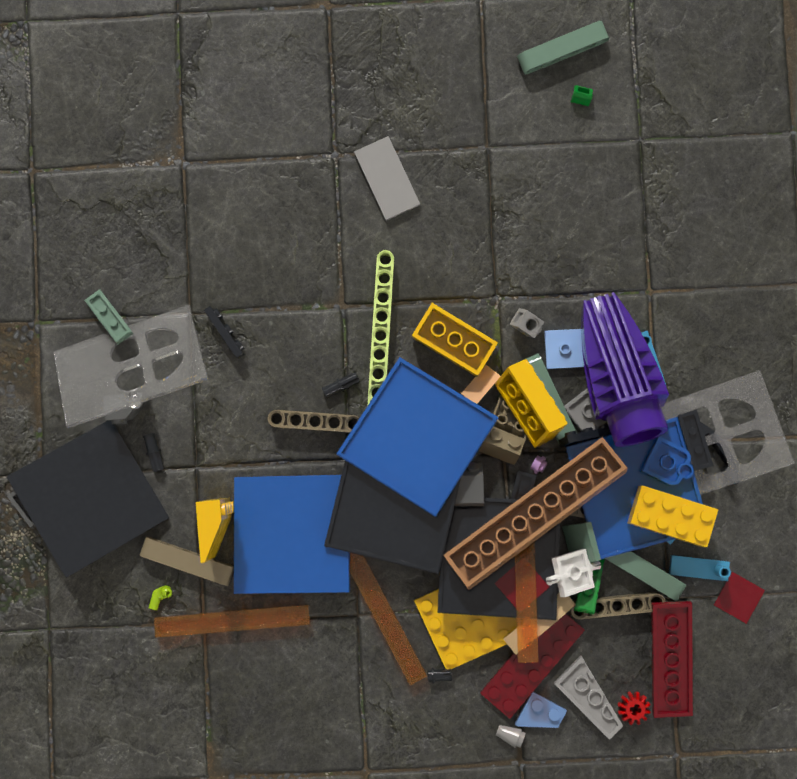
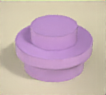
(539, 464)

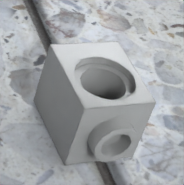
(520, 320)

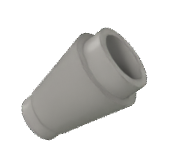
(511, 735)

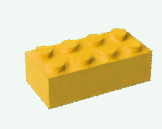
(454, 339)
(530, 403)
(672, 516)

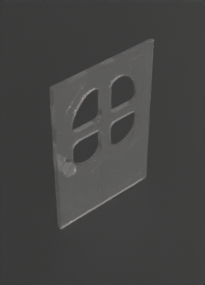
(90, 375)
(749, 389)

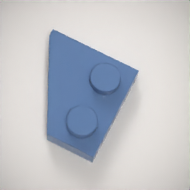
(540, 713)

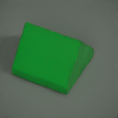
(582, 95)

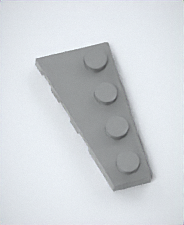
(583, 690)

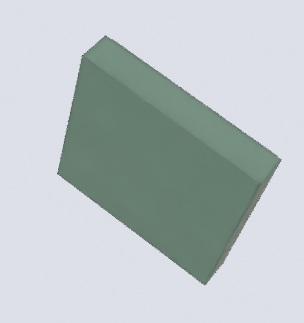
(582, 537)

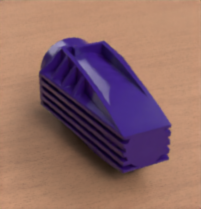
(621, 373)

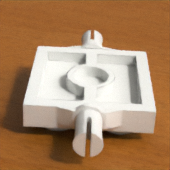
(573, 573)

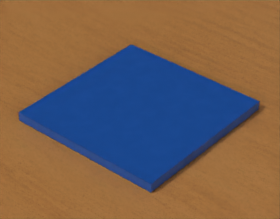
(417, 436)
(612, 506)
(283, 536)

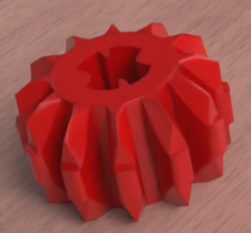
(638, 713)

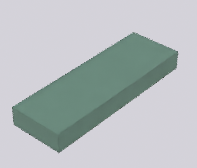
(108, 317)

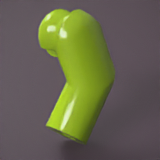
(159, 594)

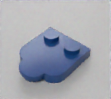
(668, 462)

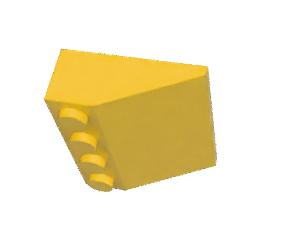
(212, 523)

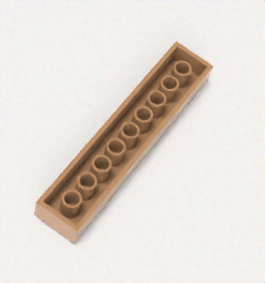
(535, 513)

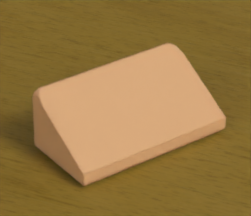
(481, 384)

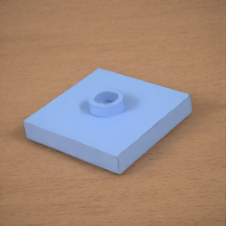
(563, 349)

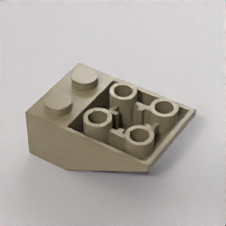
(506, 436)

